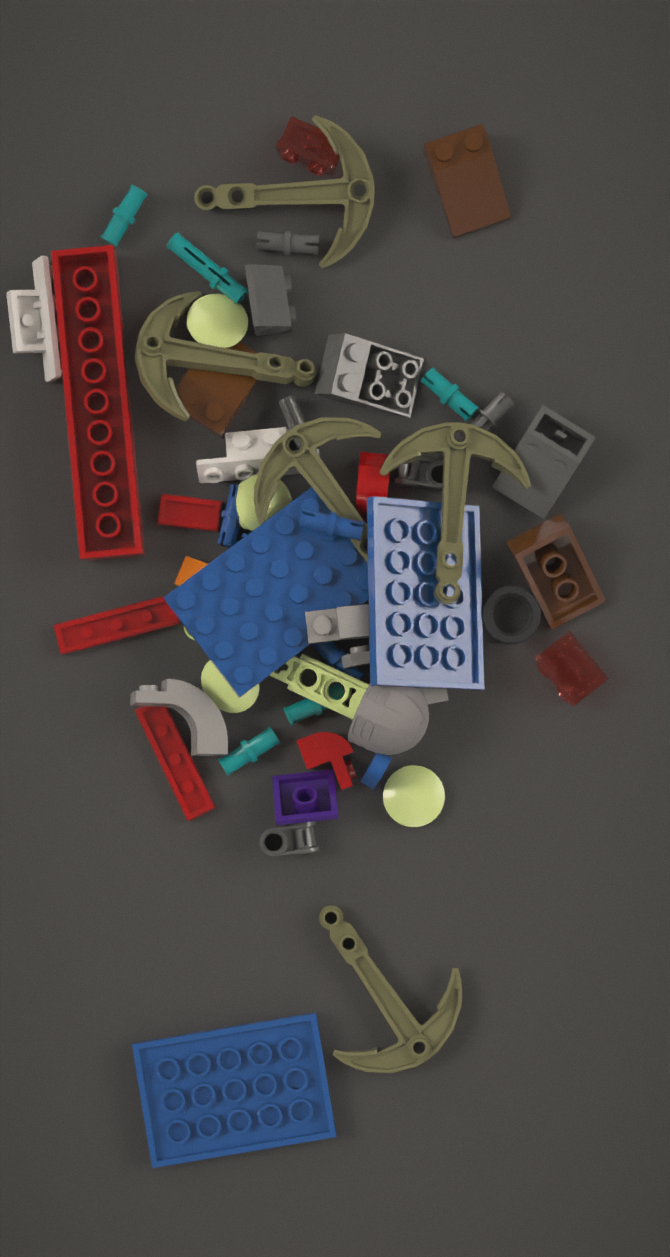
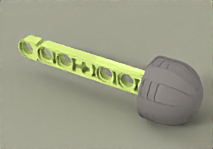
(383, 717)

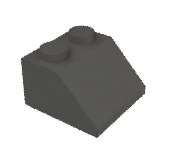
(269, 299)

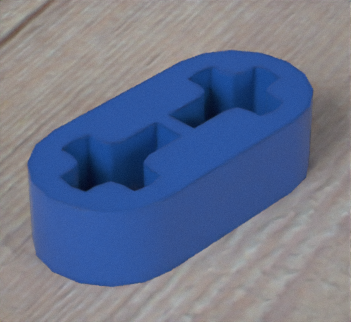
(375, 770)

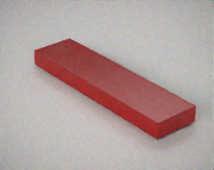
(114, 625)
(175, 760)

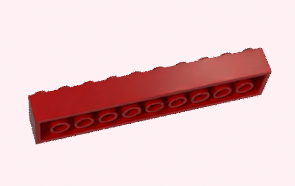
(97, 403)

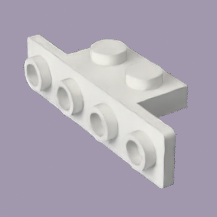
(33, 319)
(244, 456)

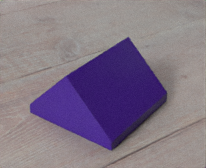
(305, 797)

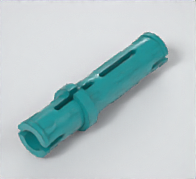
(218, 277)

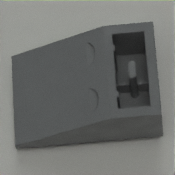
(369, 375)
(550, 456)

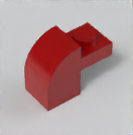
(370, 482)
(327, 747)

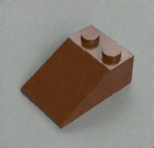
(467, 180)
(215, 397)
(556, 571)

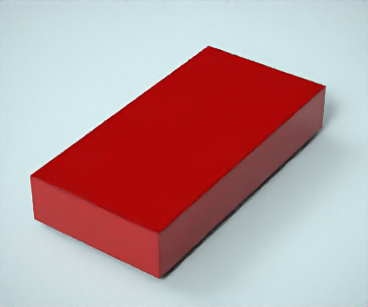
(189, 512)

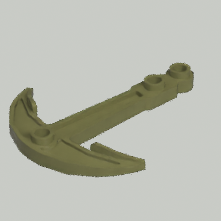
(329, 191)
(181, 353)
(440, 440)
(309, 464)
(403, 1023)

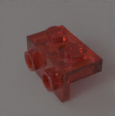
(309, 146)
(570, 669)

